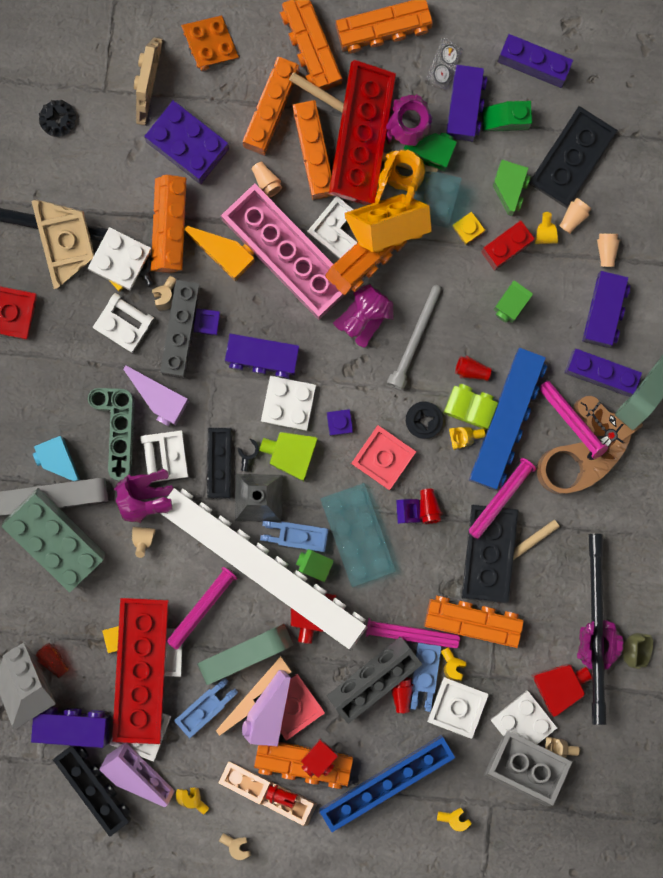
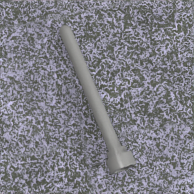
(398, 378)

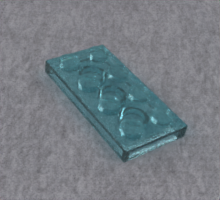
(357, 535)

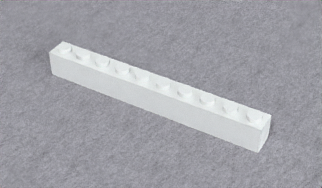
(264, 570)

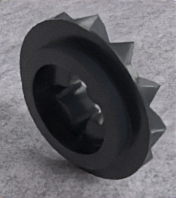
(67, 122)
(433, 426)

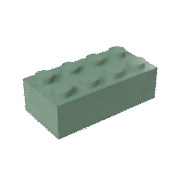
(53, 540)

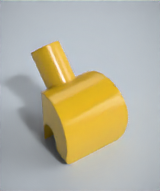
(546, 231)
(464, 436)
(451, 665)
(191, 801)
(453, 819)

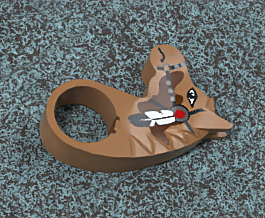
(608, 431)

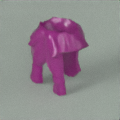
(396, 127)
(367, 310)
(136, 488)
(612, 636)

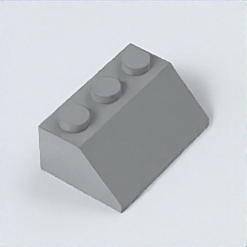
(23, 686)
(528, 769)

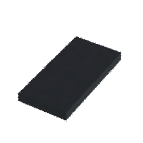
(573, 156)
(490, 558)

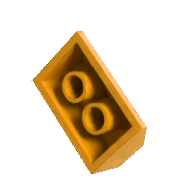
(389, 222)

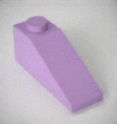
(161, 400)
(266, 715)
(133, 774)

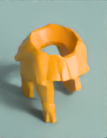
(391, 175)

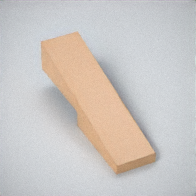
(248, 702)
(256, 788)

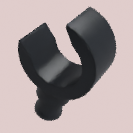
(146, 276)
(246, 460)

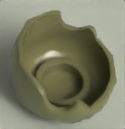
(638, 650)

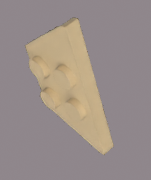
(145, 82)
(63, 239)

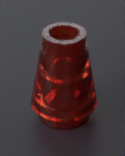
(52, 660)

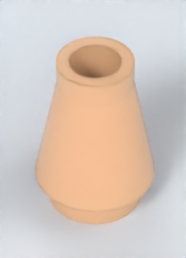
(266, 180)
(575, 214)
(608, 248)

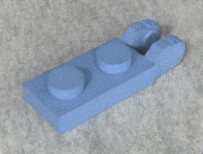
(297, 536)
(425, 676)
(203, 709)

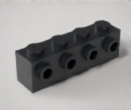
(92, 789)

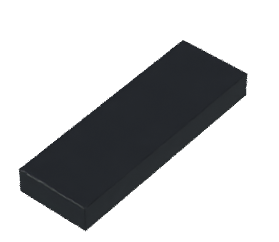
(219, 463)

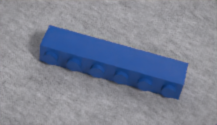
(507, 419)
(386, 783)

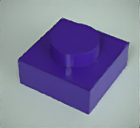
(206, 322)
(339, 422)
(408, 511)

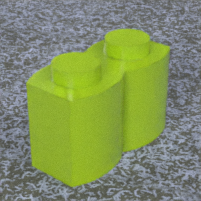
(470, 407)

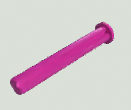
(573, 420)
(501, 498)
(201, 608)
(412, 634)

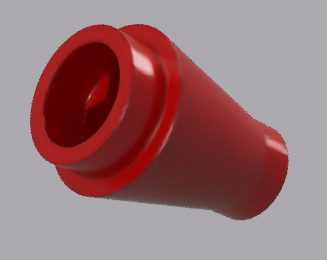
(472, 369)
(429, 507)
(402, 695)

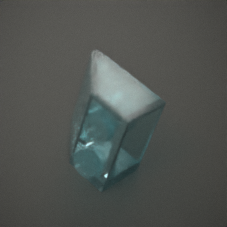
(440, 194)

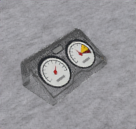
(443, 64)

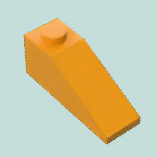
(225, 252)

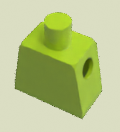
(290, 453)

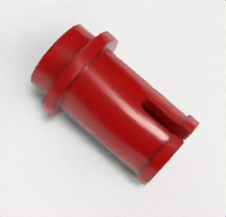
(281, 796)

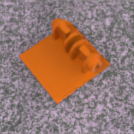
(209, 42)

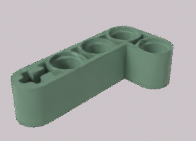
(644, 399)
(116, 435)
(245, 654)

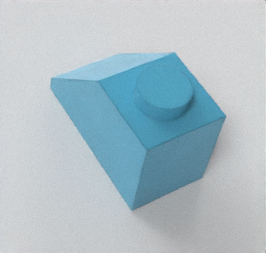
(55, 457)

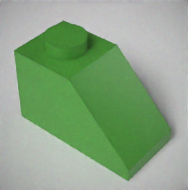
(512, 302)

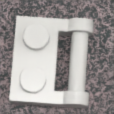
(119, 329)
(172, 454)

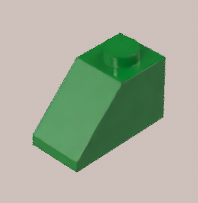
(507, 116)
(435, 150)

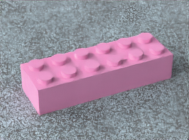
(283, 250)

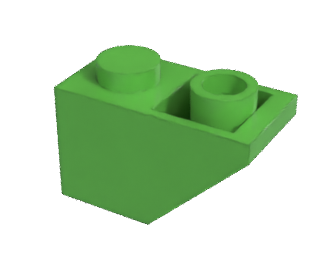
(509, 183)
(314, 565)

